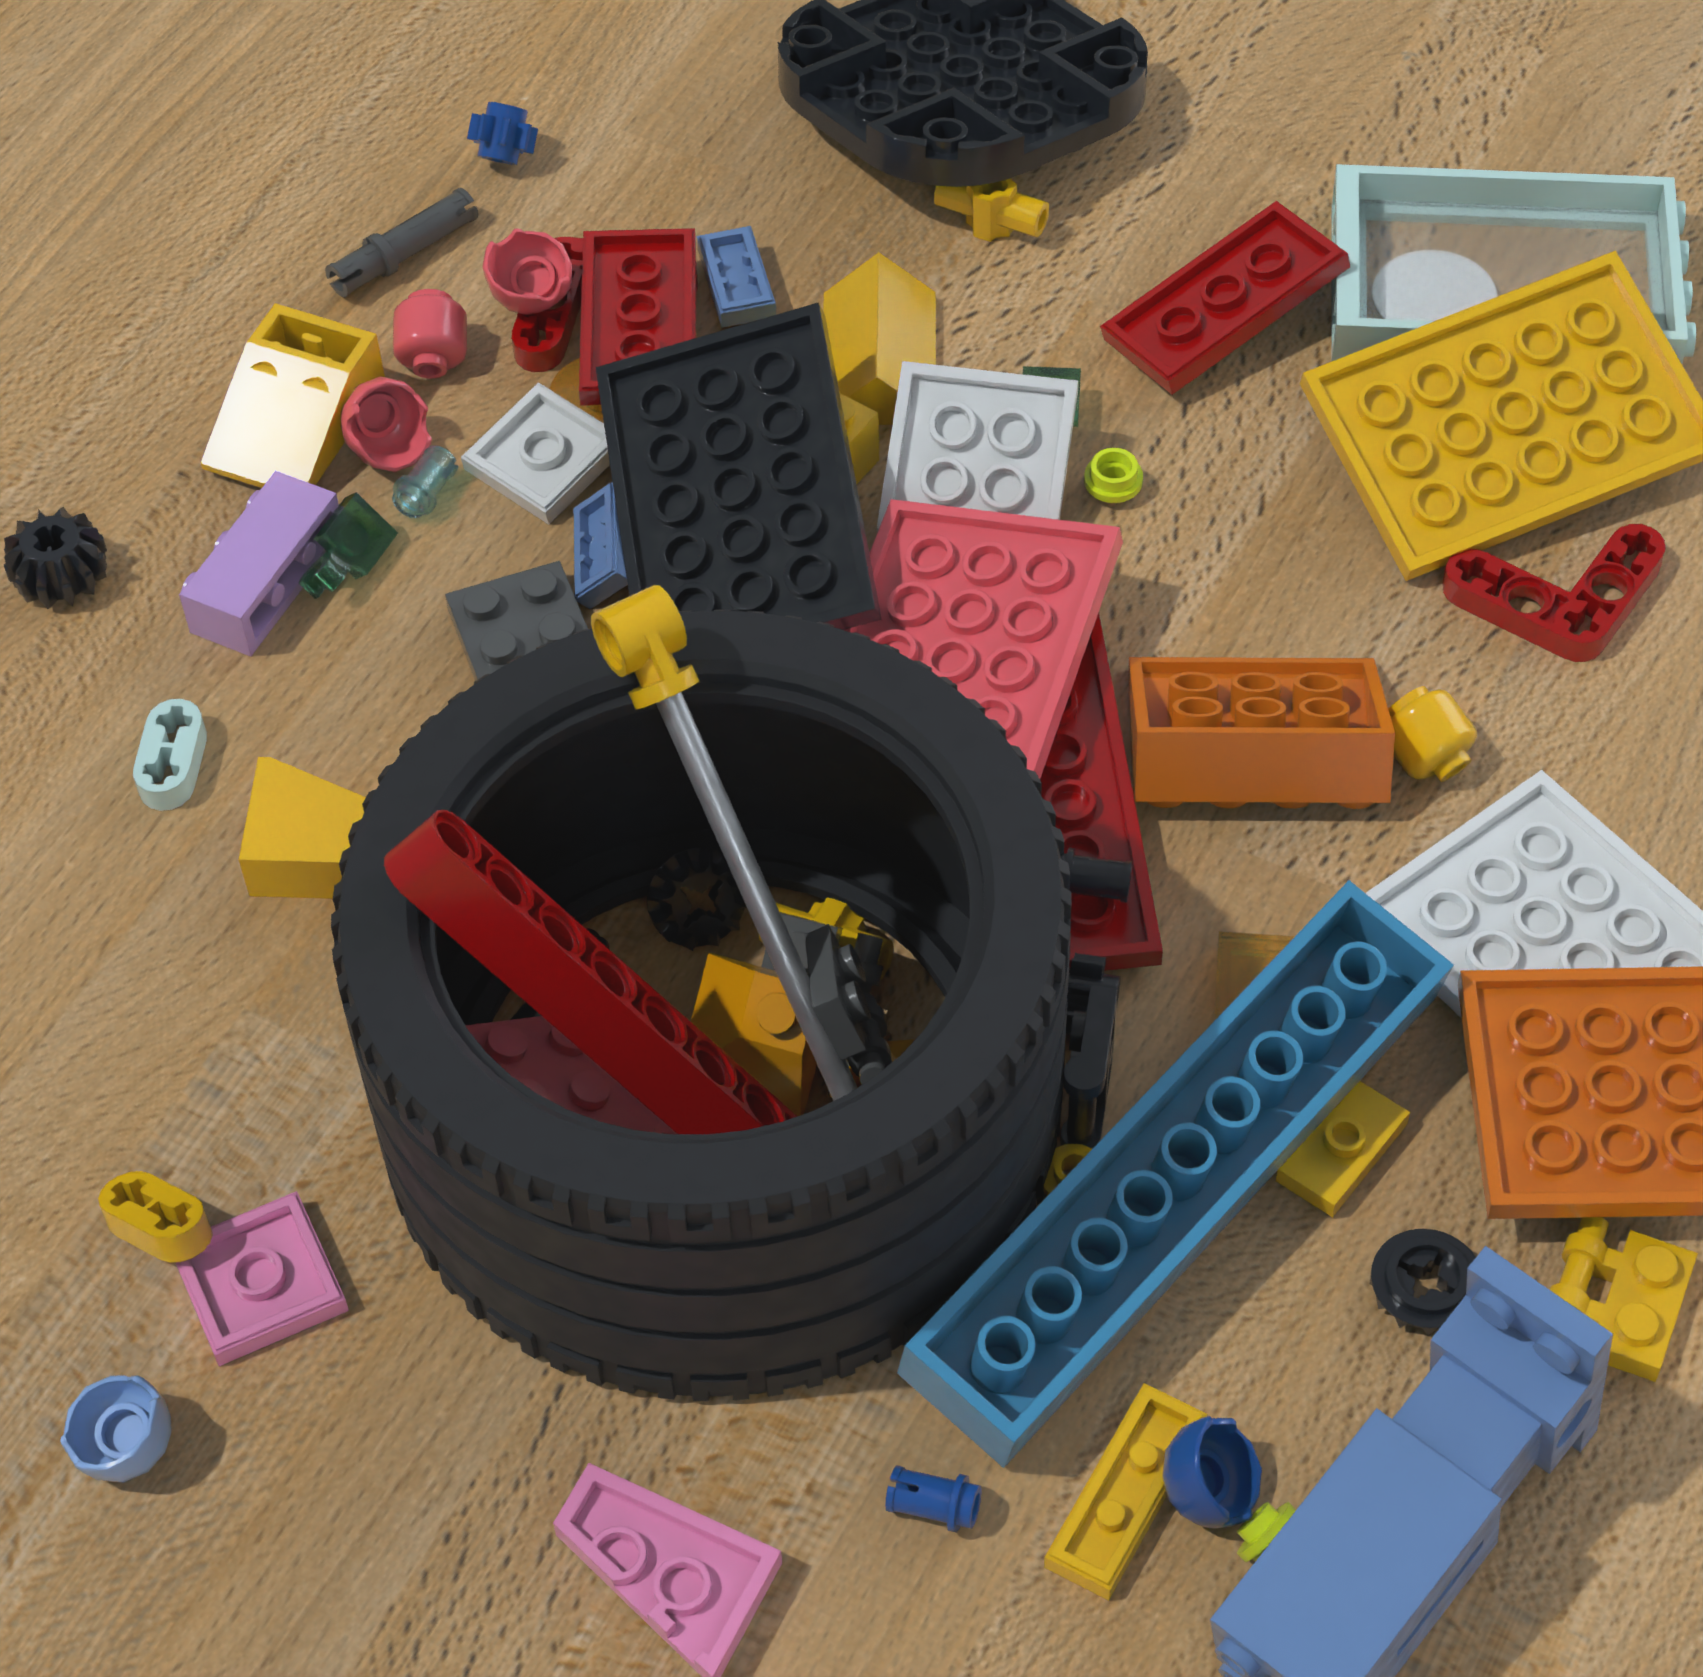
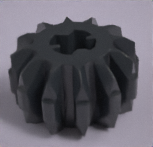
(55, 557)

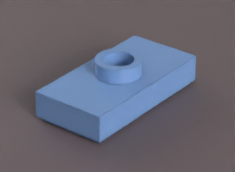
(736, 276)
(597, 549)

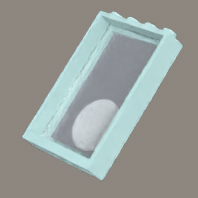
(1458, 237)

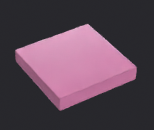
(261, 1280)

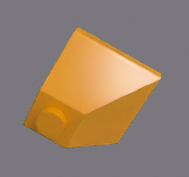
(754, 1023)

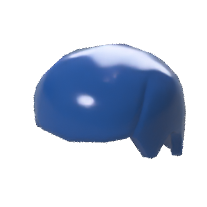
(1212, 1473)

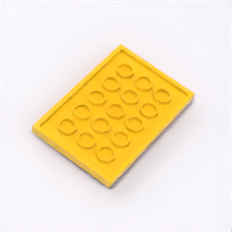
(1509, 414)

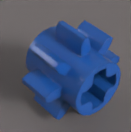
(502, 133)

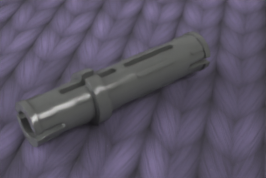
(384, 252)

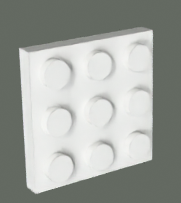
(980, 440)

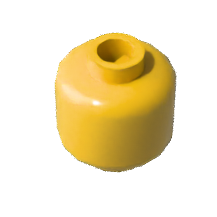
(1431, 734)

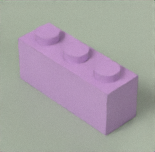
(258, 564)

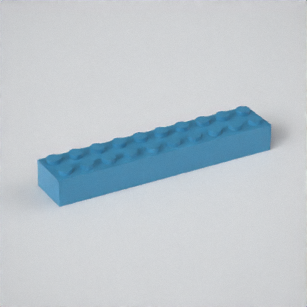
(1172, 1174)

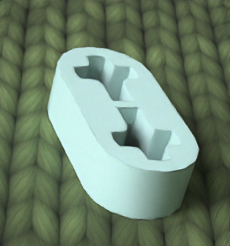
(157, 752)

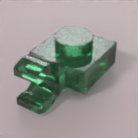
(353, 544)

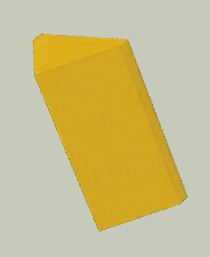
(873, 325)

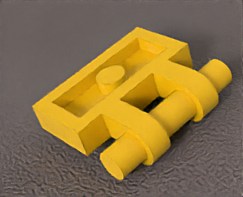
(1643, 1296)

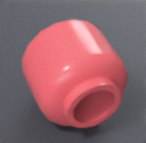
(429, 332)

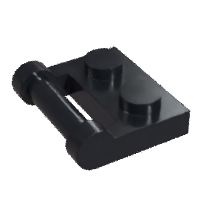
(1090, 1067)

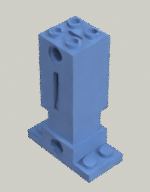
(1421, 1494)

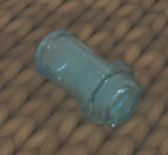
(417, 491)

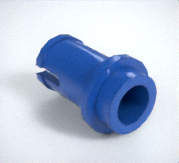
(934, 1498)

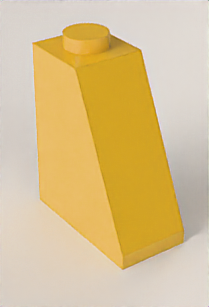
(295, 832)

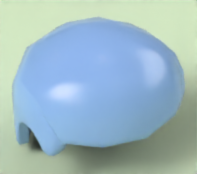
(117, 1428)

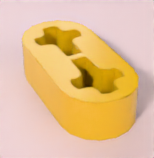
(145, 1226)

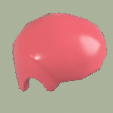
(527, 271)
(386, 424)

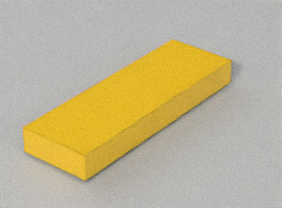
(1120, 1495)

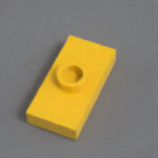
(1343, 1148)

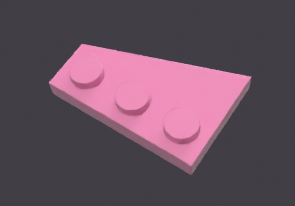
(669, 1565)

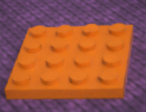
(1587, 1090)

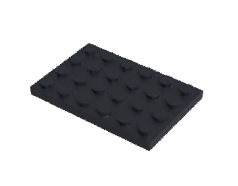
(740, 473)

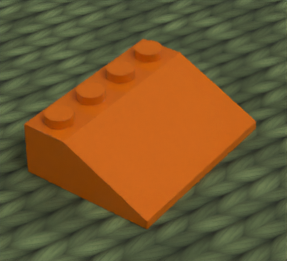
(1259, 731)

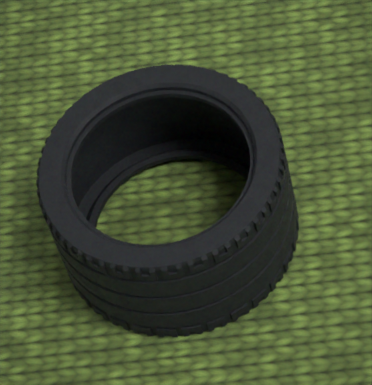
(767, 1245)

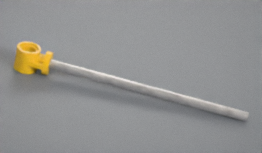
(640, 638)

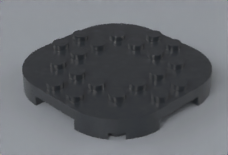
(961, 84)

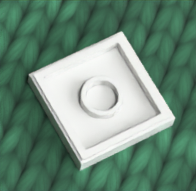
(540, 453)

